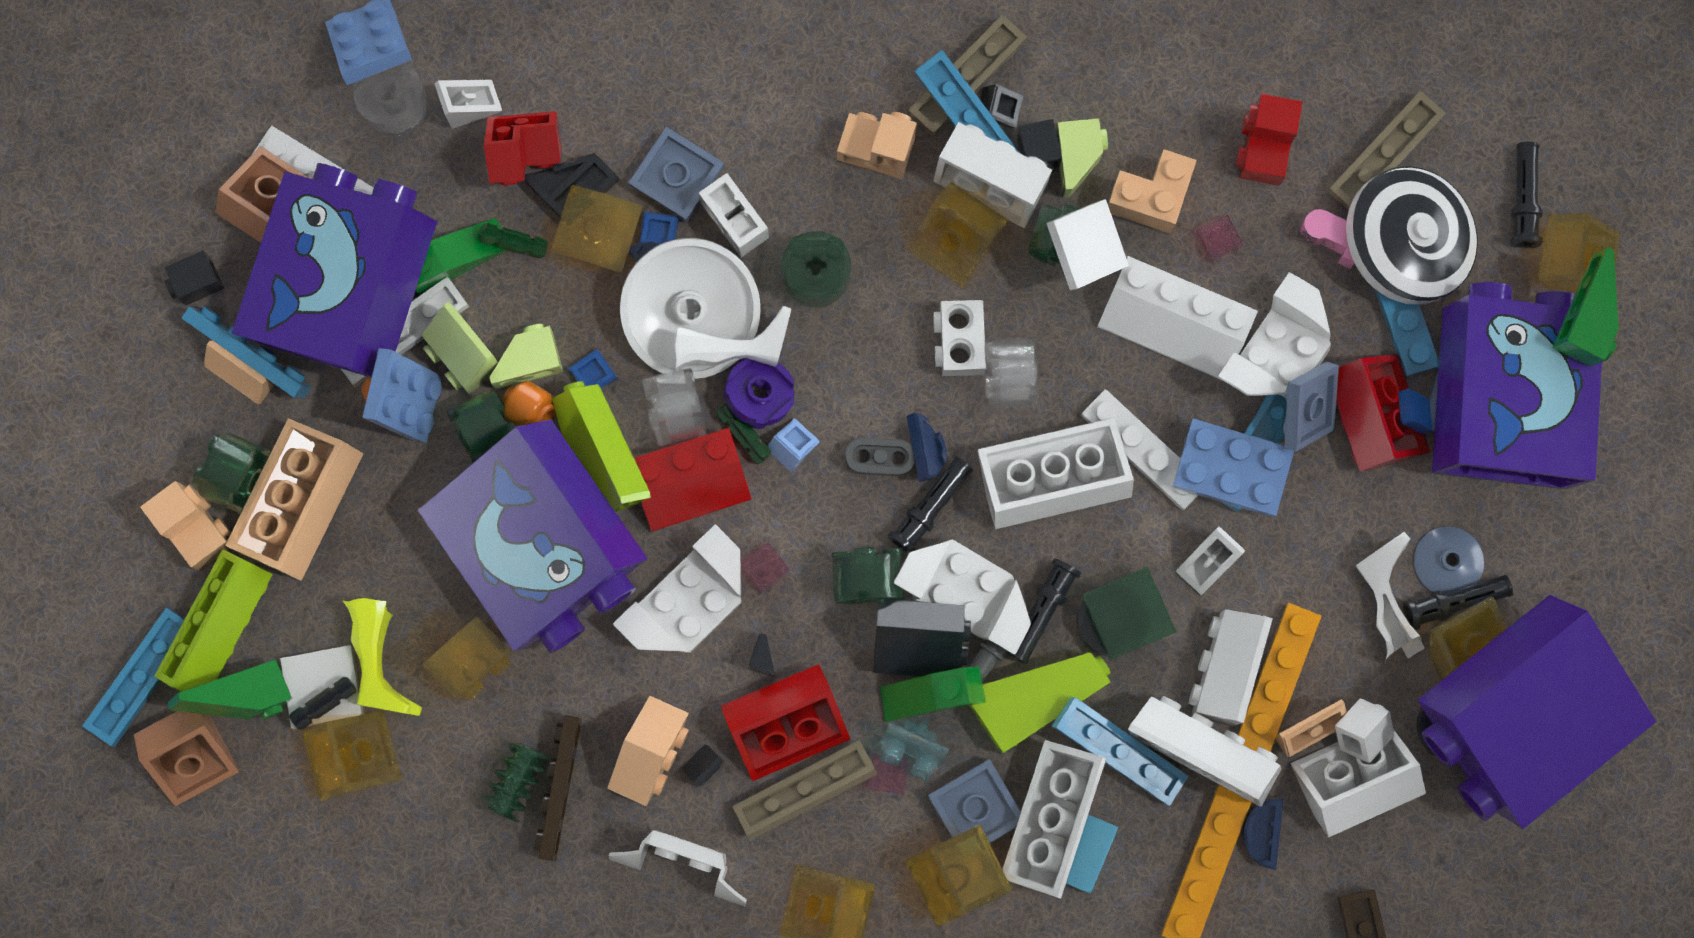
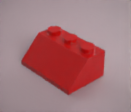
(1372, 413)
(692, 479)
(785, 722)

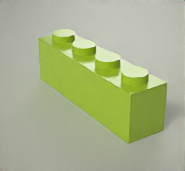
(213, 623)

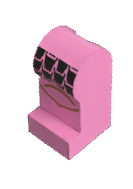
(1328, 230)

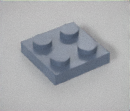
(676, 174)
(1310, 406)
(975, 800)

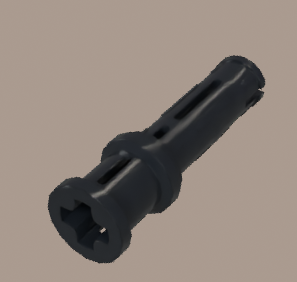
(1527, 211)
(921, 517)
(1051, 596)
(1441, 605)

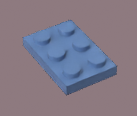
(367, 40)
(402, 396)
(1233, 468)

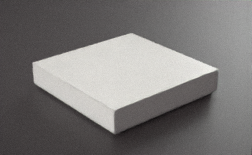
(1087, 244)
(314, 672)

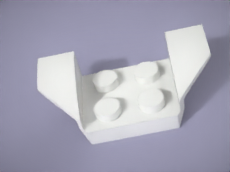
(1285, 344)
(961, 577)
(689, 599)
(671, 848)

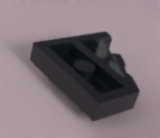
(555, 183)

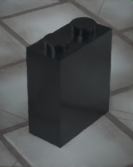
(920, 637)

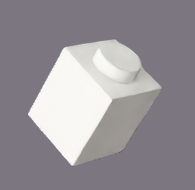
(1364, 730)

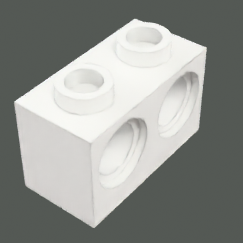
(733, 215)
(968, 338)

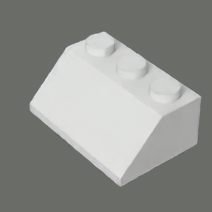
(992, 173)
(1230, 666)
(1350, 791)

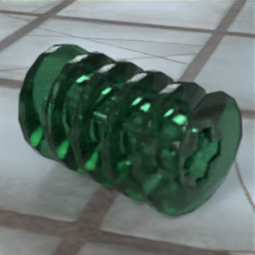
(514, 780)

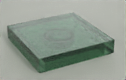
(1129, 613)

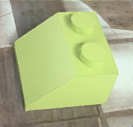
(459, 349)

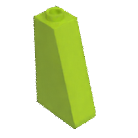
(599, 444)
(1036, 697)

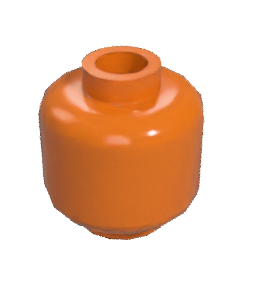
(527, 404)

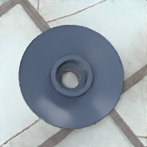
(1431, 562)

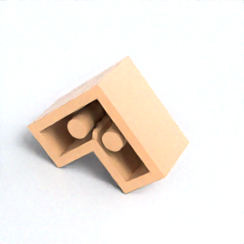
(876, 144)
(1154, 201)
(184, 519)
(649, 751)

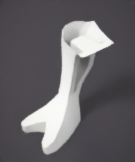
(712, 351)
(1390, 620)

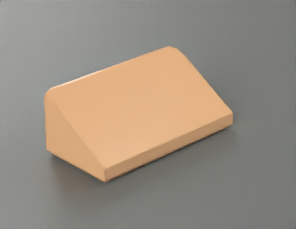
(236, 373)
(1311, 729)

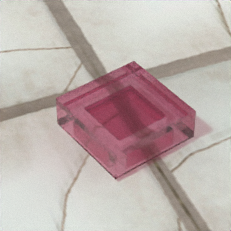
(1219, 238)
(765, 567)
(889, 777)

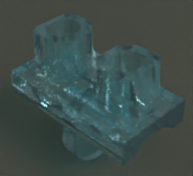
(915, 742)

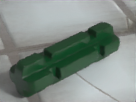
(513, 240)
(745, 435)

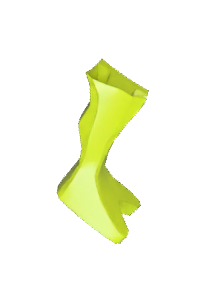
(368, 635)

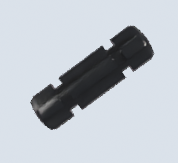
(322, 703)

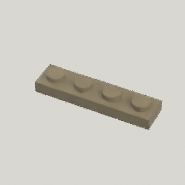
(976, 67)
(1389, 147)
(804, 790)

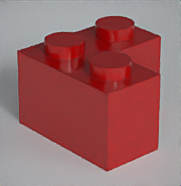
(1270, 132)
(520, 142)

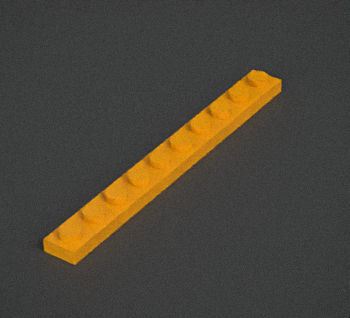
(1227, 808)

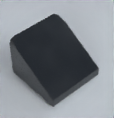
(1002, 104)
(761, 657)
(703, 765)

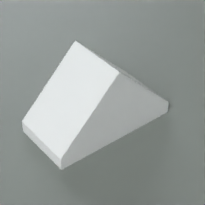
(467, 100)
(1210, 560)

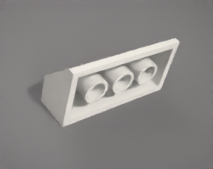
(1176, 318)
(1055, 473)
(1205, 749)
(1053, 818)

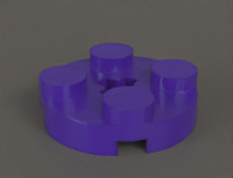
(754, 410)

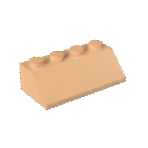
(294, 499)

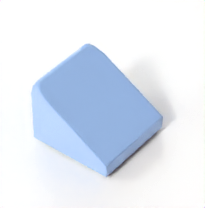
(792, 444)

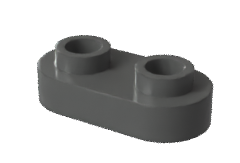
(880, 456)

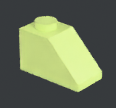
(1081, 150)
(528, 358)

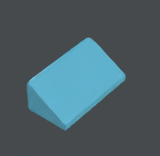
(1091, 853)

